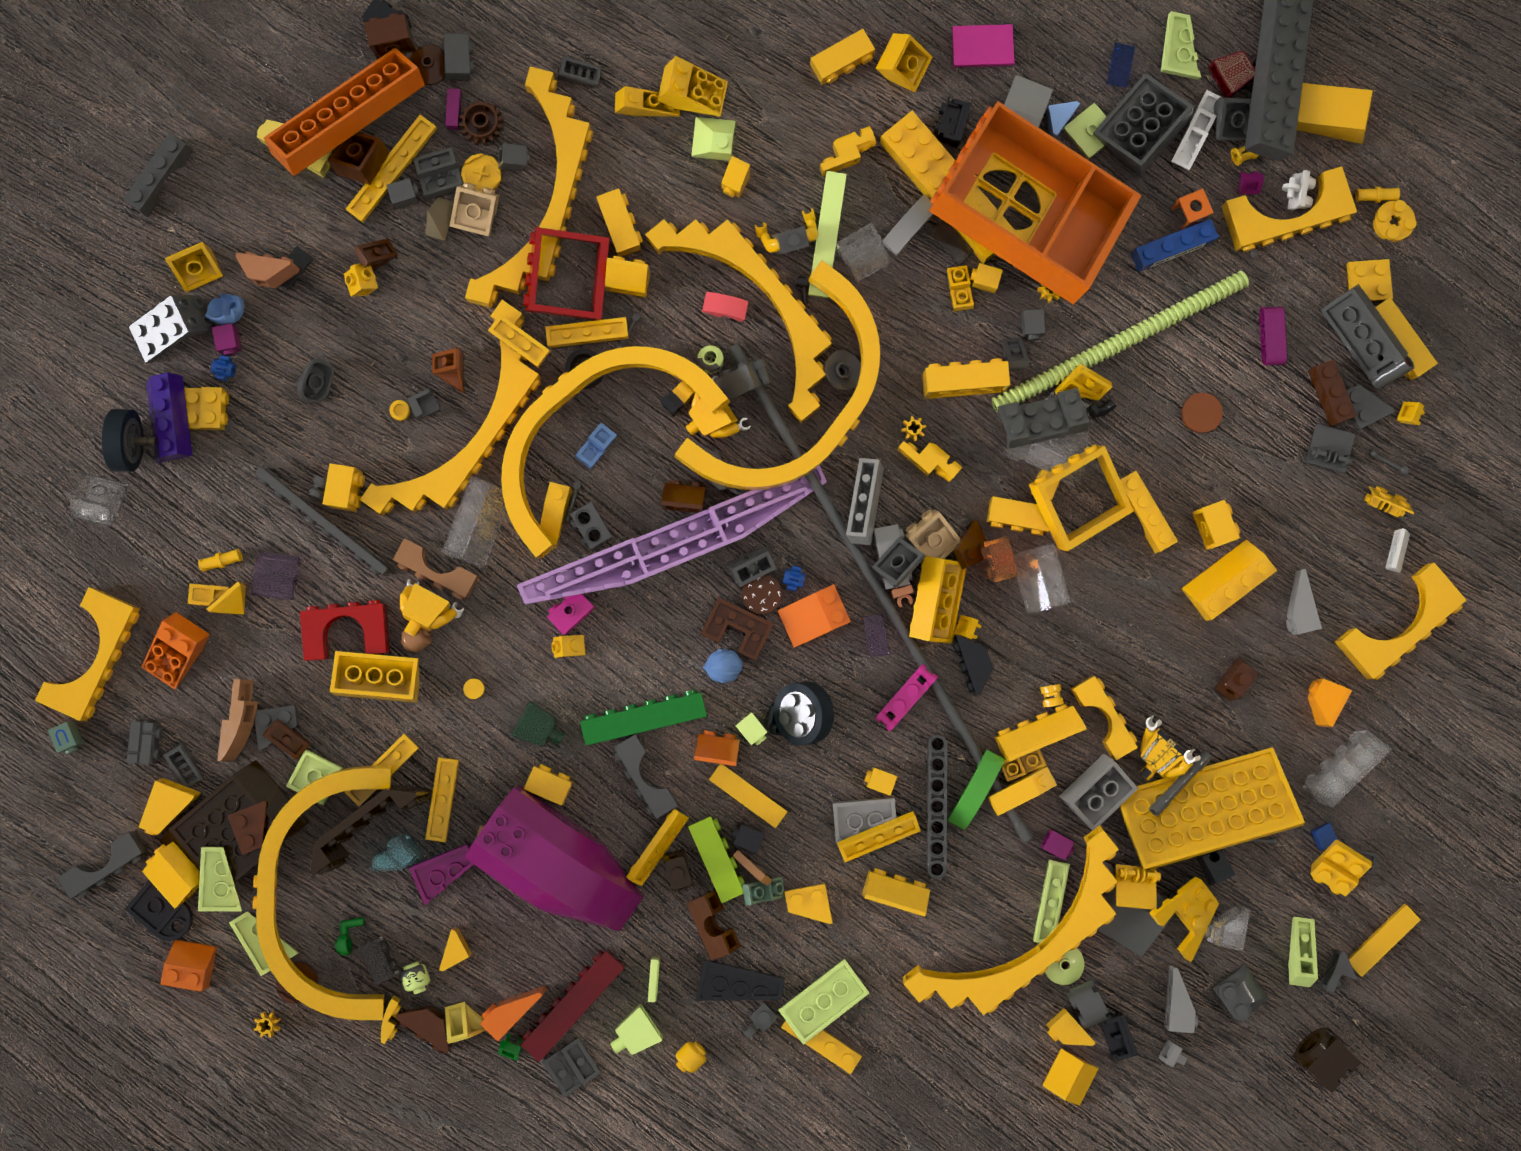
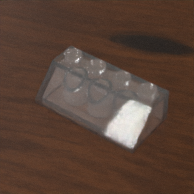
(476, 523)
(1346, 768)

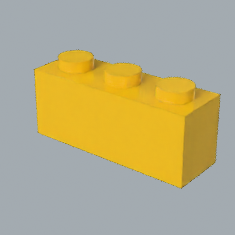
(842, 57)
(619, 222)
(1016, 515)

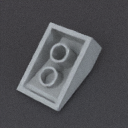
(1028, 99)

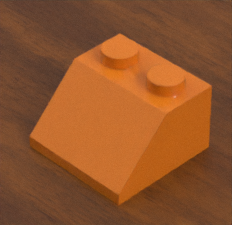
(189, 965)

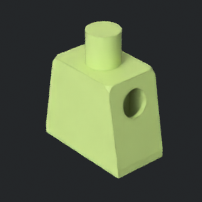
(636, 1032)

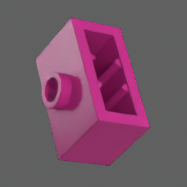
(570, 612)

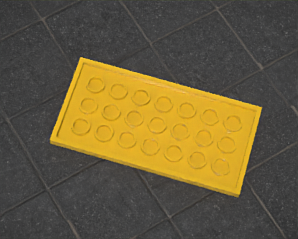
(1214, 811)

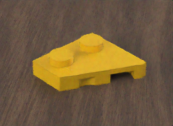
(1087, 381)
(809, 902)

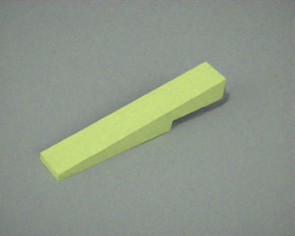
(828, 224)

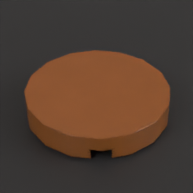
(1201, 412)

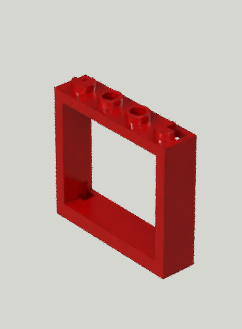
(599, 276)

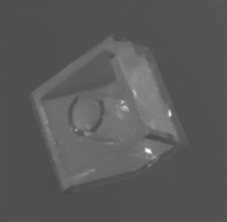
(98, 500)
(1229, 928)

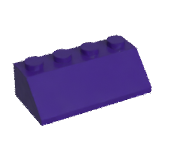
(169, 417)

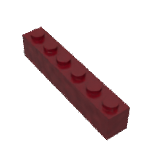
(570, 1008)

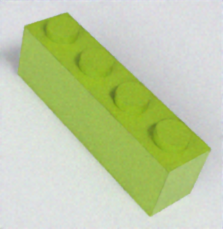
(716, 858)

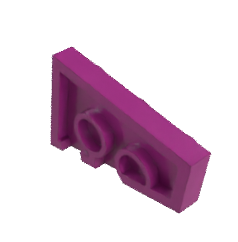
(439, 871)

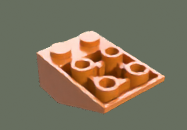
(174, 649)

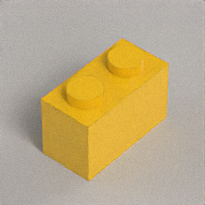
(548, 784)

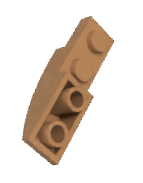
(240, 723)

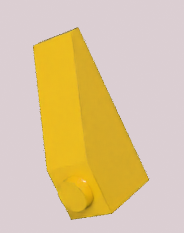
(555, 510)
(1022, 790)

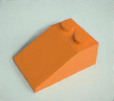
(814, 616)
(717, 749)
(506, 1013)

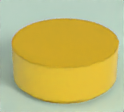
(400, 410)
(474, 688)

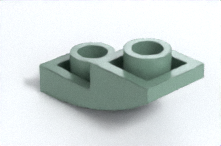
(758, 892)

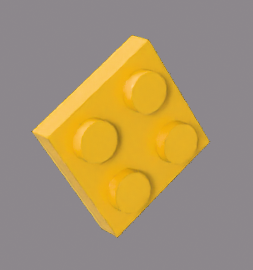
(1373, 277)

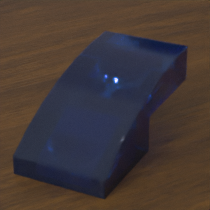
(1120, 65)

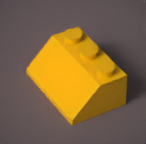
(896, 892)

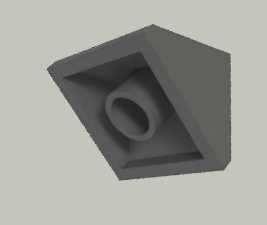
(898, 562)

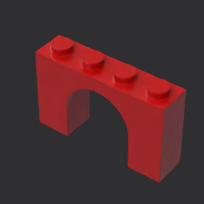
(316, 624)

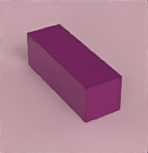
(453, 109)

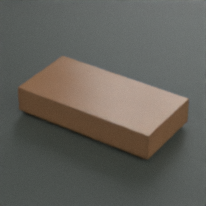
(752, 868)

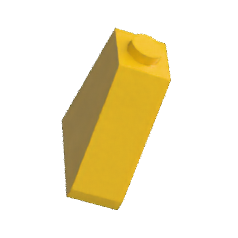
(166, 805)

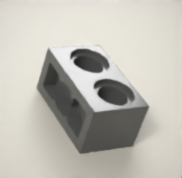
(595, 524)

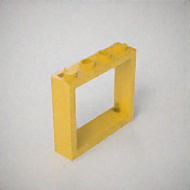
(1059, 471)

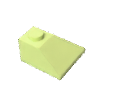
(713, 138)

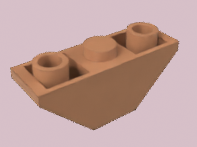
(266, 269)

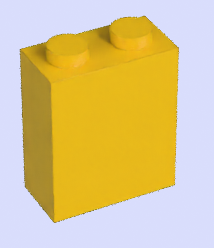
(172, 874)

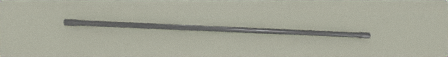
(1018, 824)

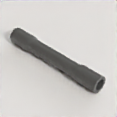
(1165, 799)

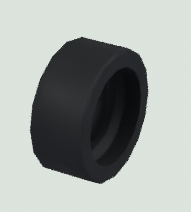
(587, 353)

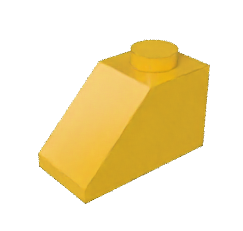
(735, 177)
(1067, 1030)

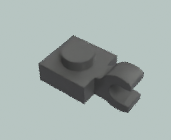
(762, 1018)

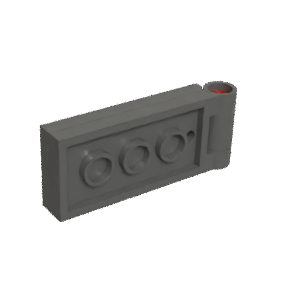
(1368, 337)

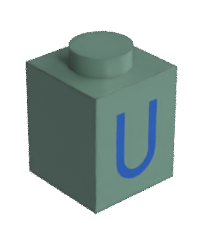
(65, 738)

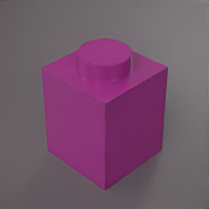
(227, 339)
(1057, 845)

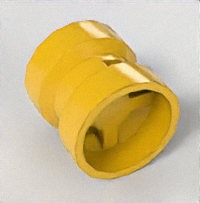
(1052, 690)

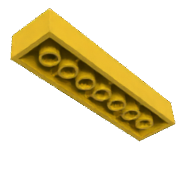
(927, 164)

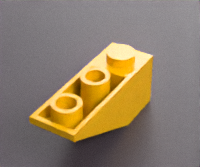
(642, 103)

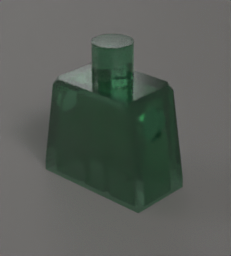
(537, 726)

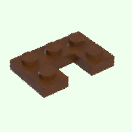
(727, 614)

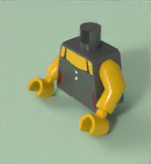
(790, 239)

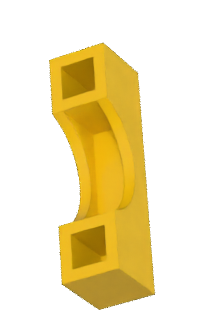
(1154, 524)
(1118, 739)

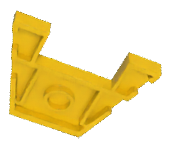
(1195, 908)

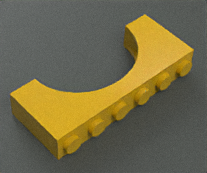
(1252, 228)
(1436, 602)
(114, 623)

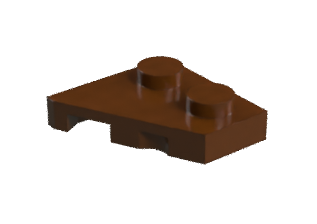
(969, 549)

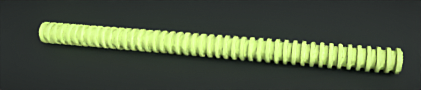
(1125, 339)

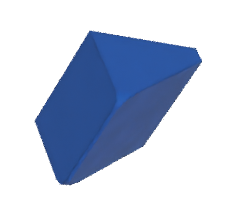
(1324, 836)

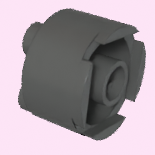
(1090, 1004)

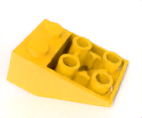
(691, 88)

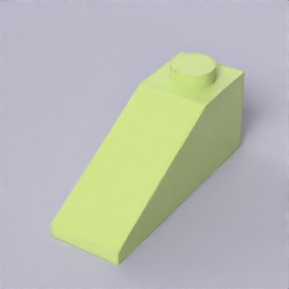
(1303, 953)

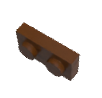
(286, 739)

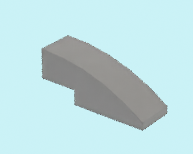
(909, 226)

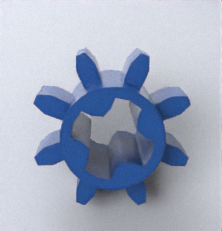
(223, 368)
(794, 578)

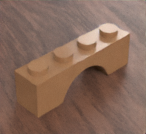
(414, 557)

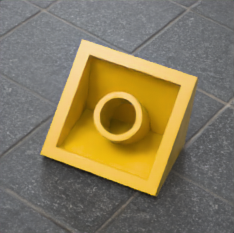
(194, 266)
(1070, 1077)

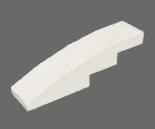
(1196, 132)

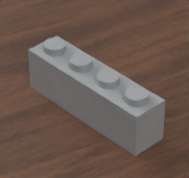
(865, 501)

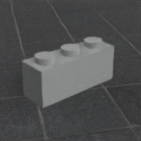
(884, 539)

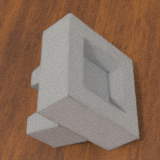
(1171, 1054)

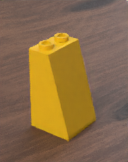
(1334, 111)

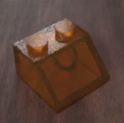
(1000, 560)

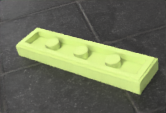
(1051, 899)

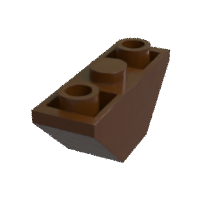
(427, 1025)

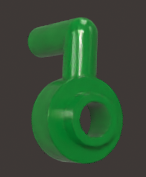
(344, 943)

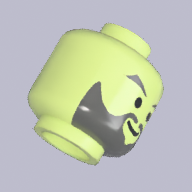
(709, 366)
(415, 977)

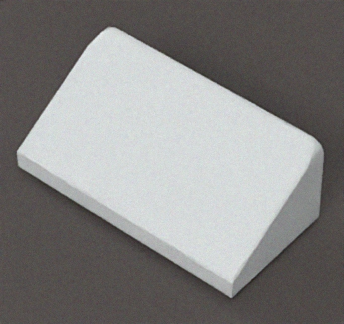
(1397, 550)

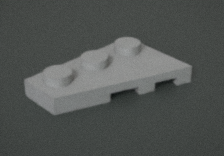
(860, 815)

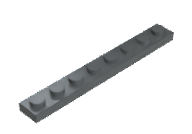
(315, 517)

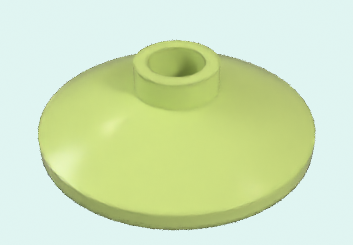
(1071, 973)

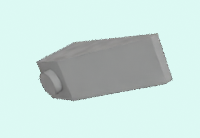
(1302, 610)
(1180, 1013)

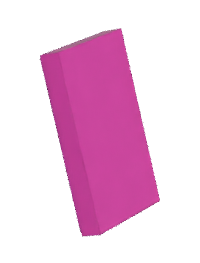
(983, 45)

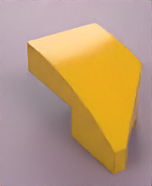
(204, 594)

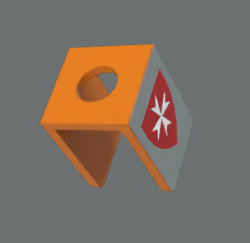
(1194, 217)

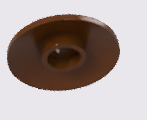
(435, 70)

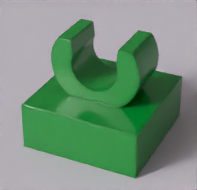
(509, 1049)

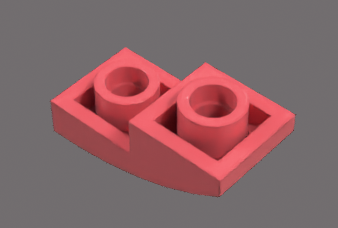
(725, 305)

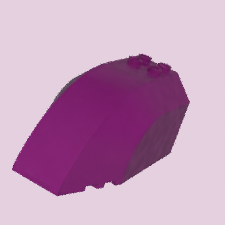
(553, 863)

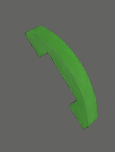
(976, 790)

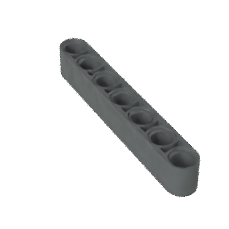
(940, 816)

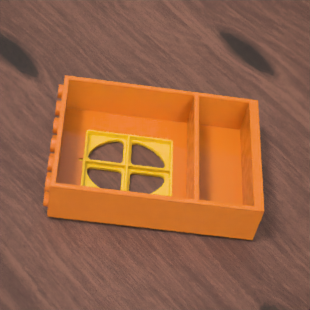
(1078, 202)

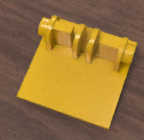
(1395, 505)
(1136, 887)

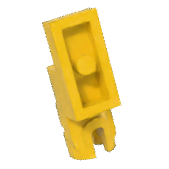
(847, 150)
(930, 459)

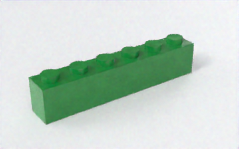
(643, 718)

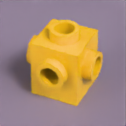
(360, 280)

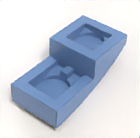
(595, 446)

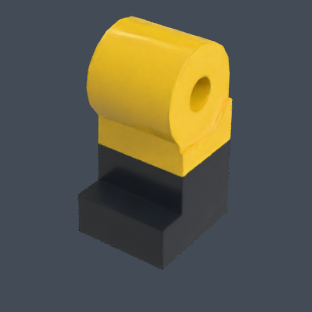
(677, 398)

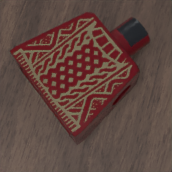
(1233, 72)

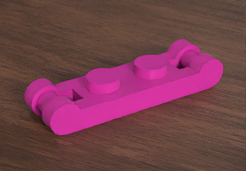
(906, 697)

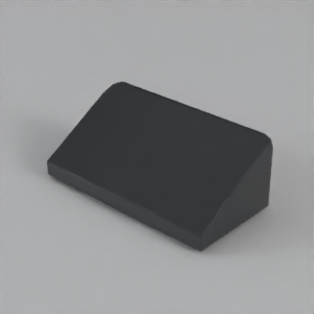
(301, 260)

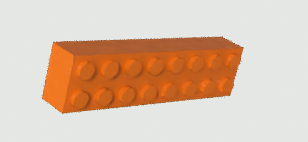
(344, 111)

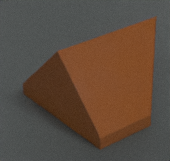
(450, 367)

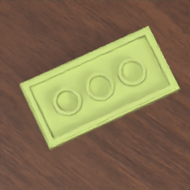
(823, 1001)

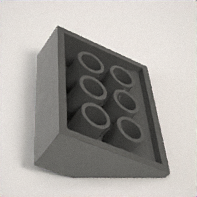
(1144, 124)
(1131, 926)

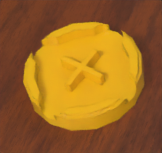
(481, 171)

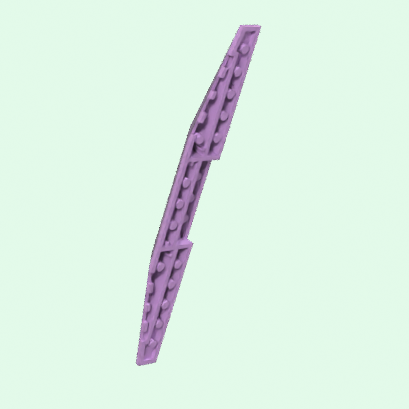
(669, 545)

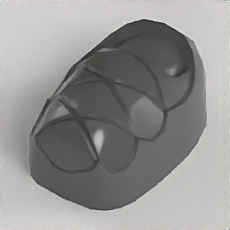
(315, 381)

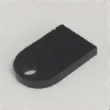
(158, 914)

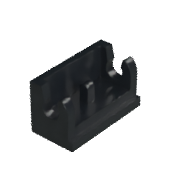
(1119, 1037)

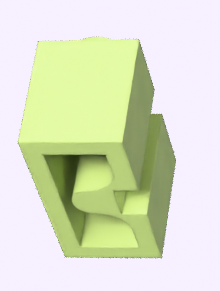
(752, 729)

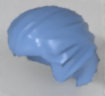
(225, 309)
(723, 666)

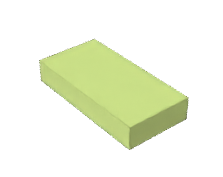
(653, 979)

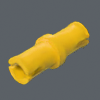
(1377, 194)
(220, 560)

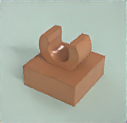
(902, 592)

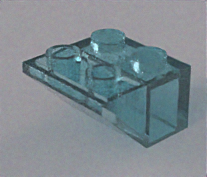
(400, 855)

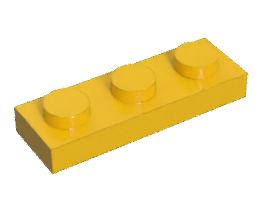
(519, 340)

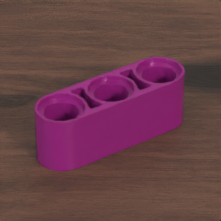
(1273, 335)

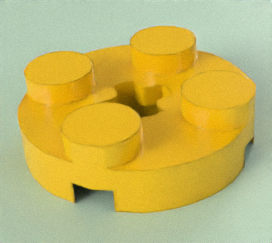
(1398, 210)

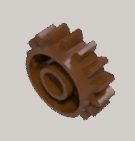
(478, 112)

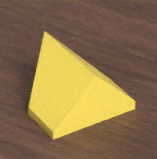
(462, 1022)

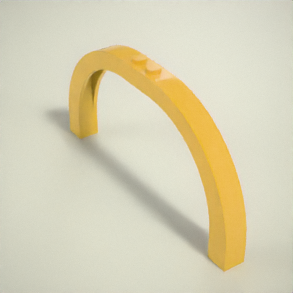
(861, 318)
(559, 394)
(288, 975)

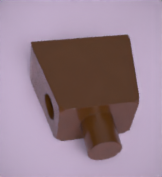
(1237, 679)

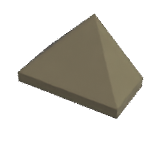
(439, 219)

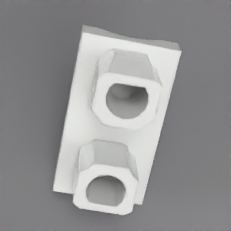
(1297, 190)

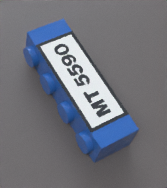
(1174, 245)

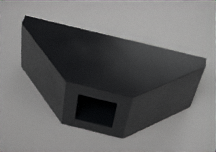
(974, 663)

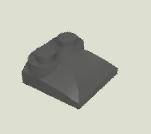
(1232, 118)
(1240, 994)

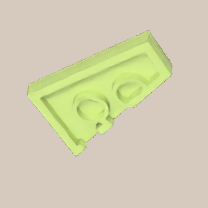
(1178, 52)
(216, 882)
(246, 931)

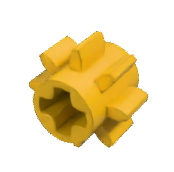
(1046, 295)
(909, 433)
(261, 1025)

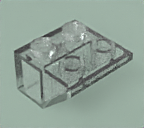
(863, 252)

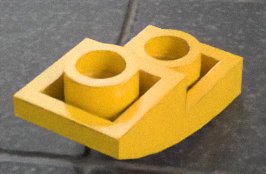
(960, 288)
(1023, 765)
(388, 1024)

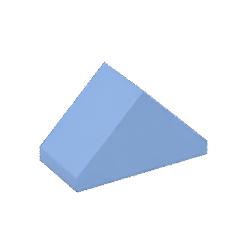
(1059, 115)

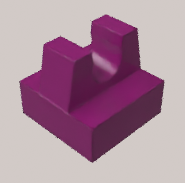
(1250, 183)

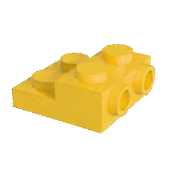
(206, 408)
(1340, 868)

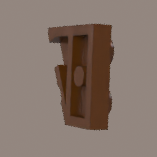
(249, 826)

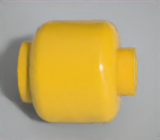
(690, 1057)

